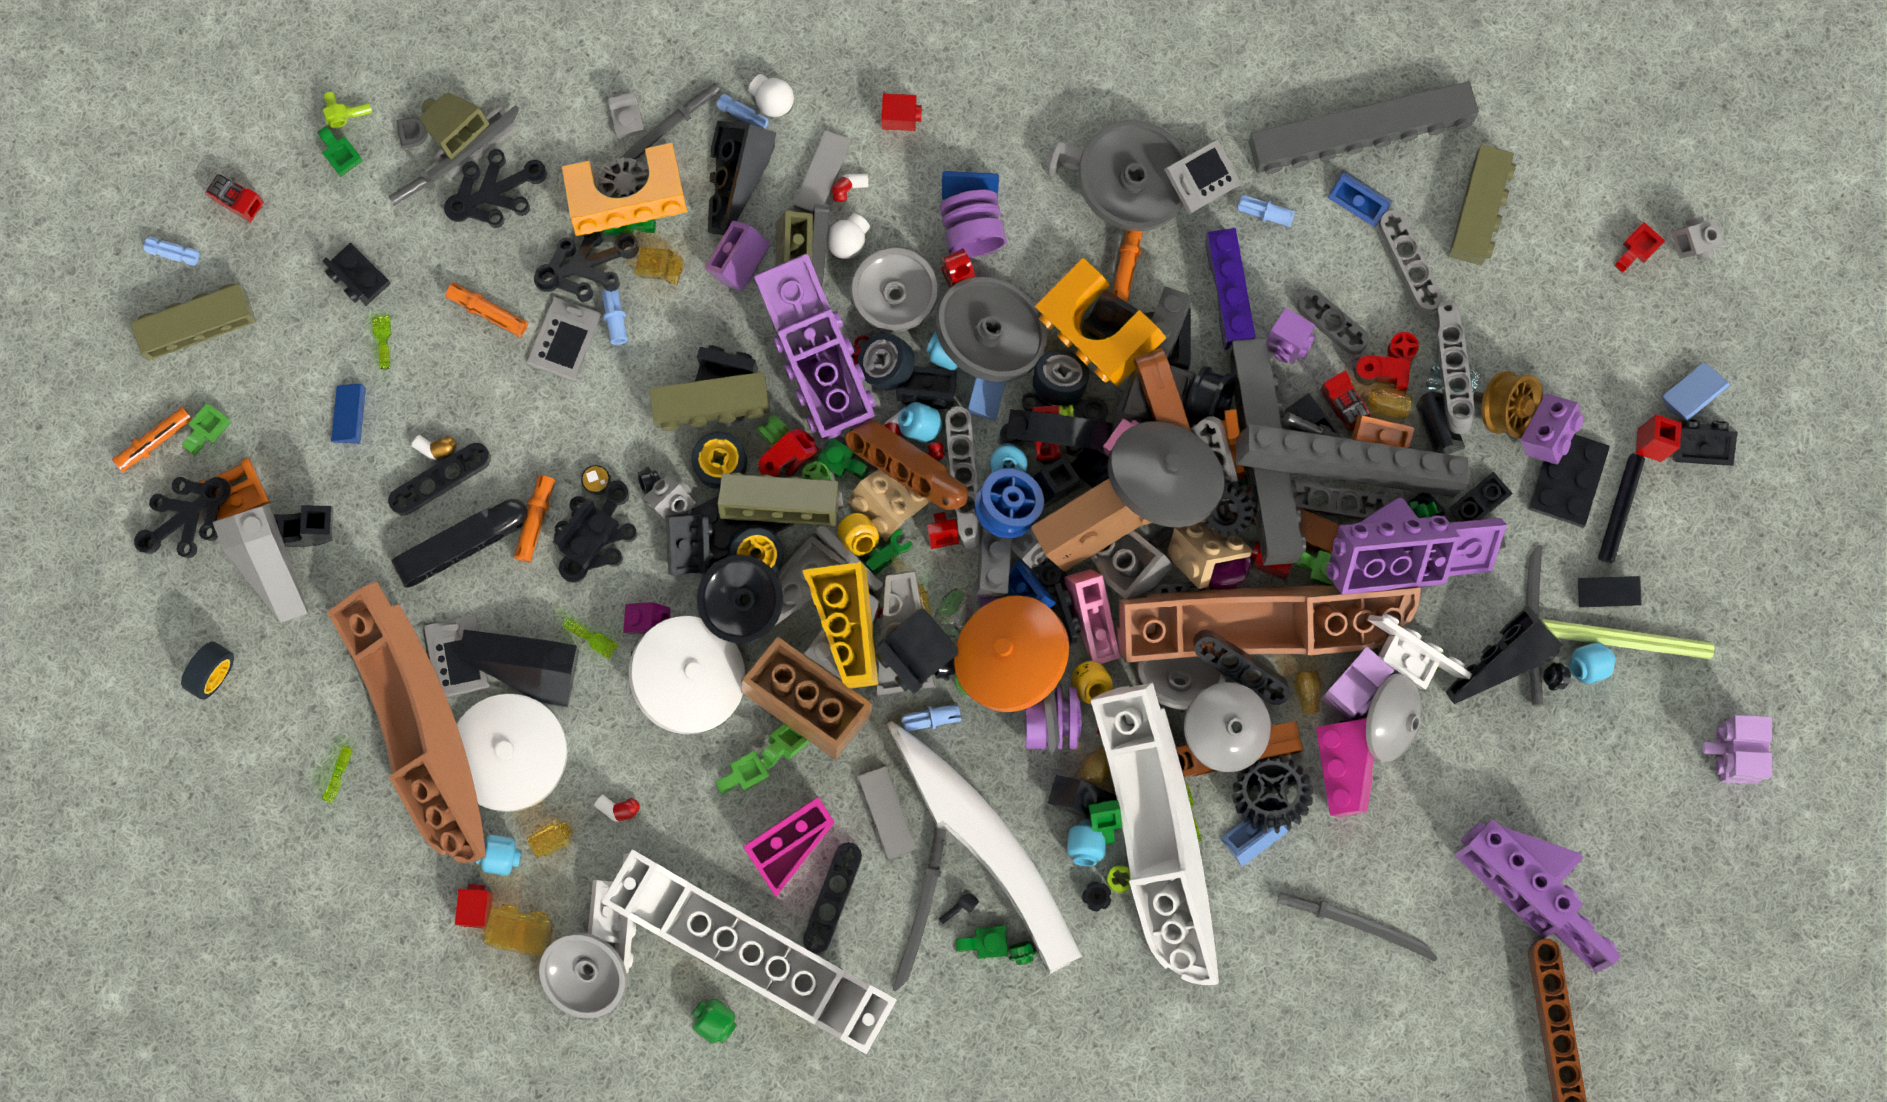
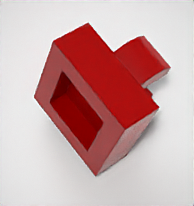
(942, 532)

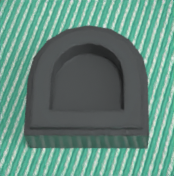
(411, 132)

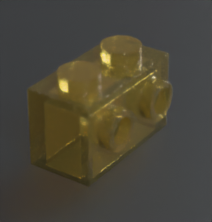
(518, 931)

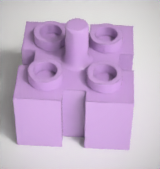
(1357, 686)
(1744, 749)

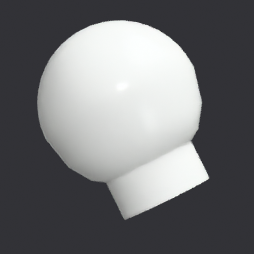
(772, 95)
(847, 236)

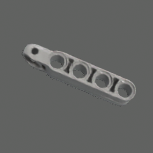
(1452, 377)
(966, 521)

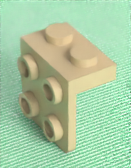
(885, 502)
(1197, 550)

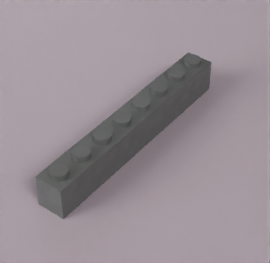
(1363, 127)
(1351, 460)
(1273, 490)

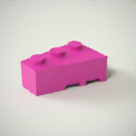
(1346, 766)
(788, 843)

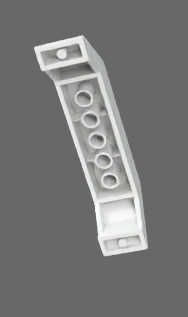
(749, 952)

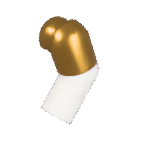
(436, 449)

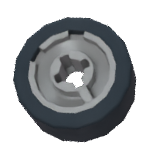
(898, 361)
(1060, 377)

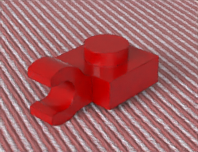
(1640, 245)

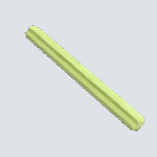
(1631, 639)

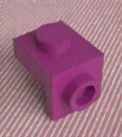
(644, 616)

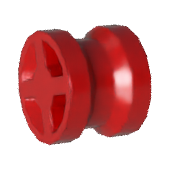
(1404, 342)

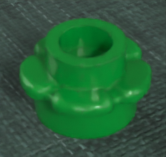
(1022, 952)

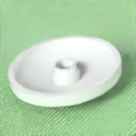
(686, 676)
(513, 751)

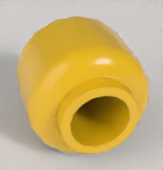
(858, 534)
(1090, 680)

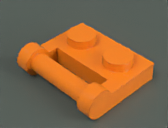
(244, 495)

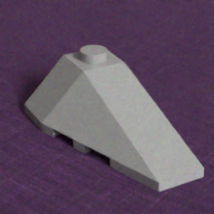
(258, 552)
(1130, 564)

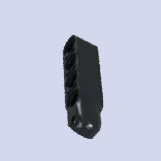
(459, 542)

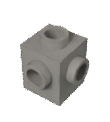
(1698, 238)
(669, 498)

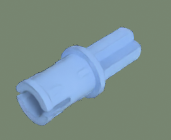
(1266, 210)
(614, 317)
(931, 717)

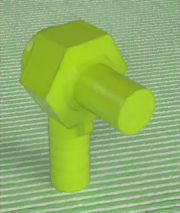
(337, 114)

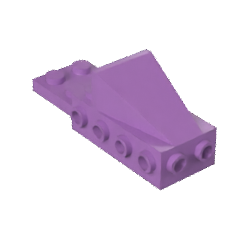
(814, 348)
(1407, 551)
(1533, 868)

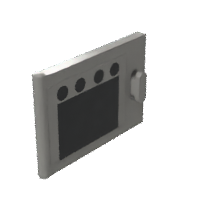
(1203, 176)
(564, 338)
(443, 648)

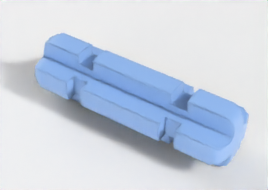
(741, 112)
(171, 251)

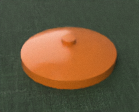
(1011, 653)

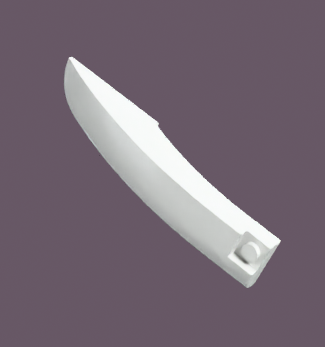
(979, 828)
(1158, 832)

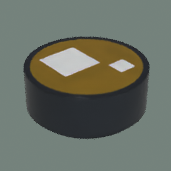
(595, 479)

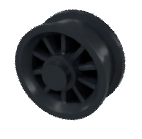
(1209, 396)

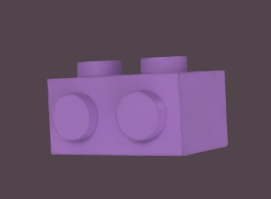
(737, 255)
(1291, 337)
(1552, 429)

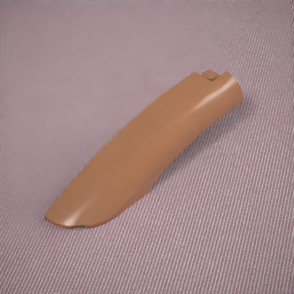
(1260, 620)
(416, 723)

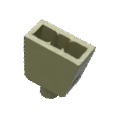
(452, 122)

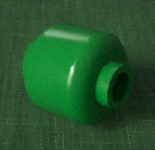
(713, 1021)

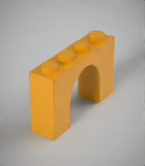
(658, 198)
(1064, 310)

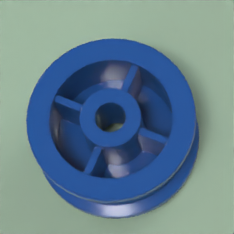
(1008, 503)

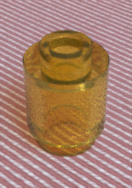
(1389, 402)
(1095, 767)
(550, 838)

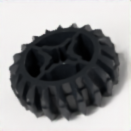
(1285, 777)

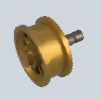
(1509, 402)

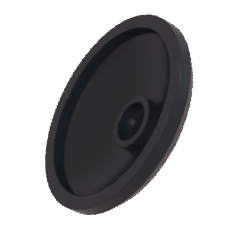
(722, 595)

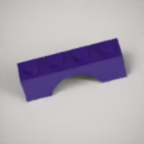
(1231, 287)

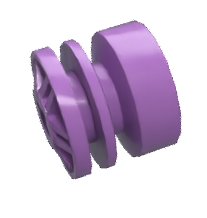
(973, 222)
(1068, 720)

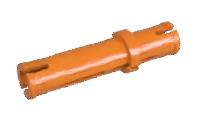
(1125, 271)
(477, 304)
(125, 461)
(536, 512)

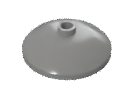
(891, 272)
(1178, 679)
(1393, 718)
(1209, 727)
(574, 985)

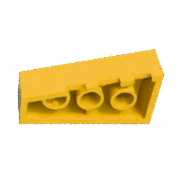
(846, 617)

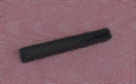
(1621, 508)

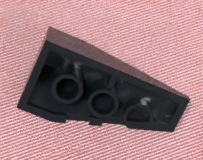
(741, 158)
(1524, 646)
(529, 665)

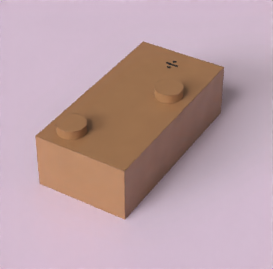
(1085, 526)
(806, 698)

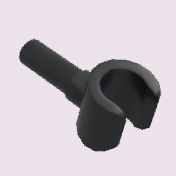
(967, 902)

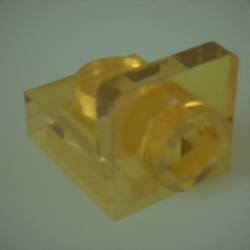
(659, 264)

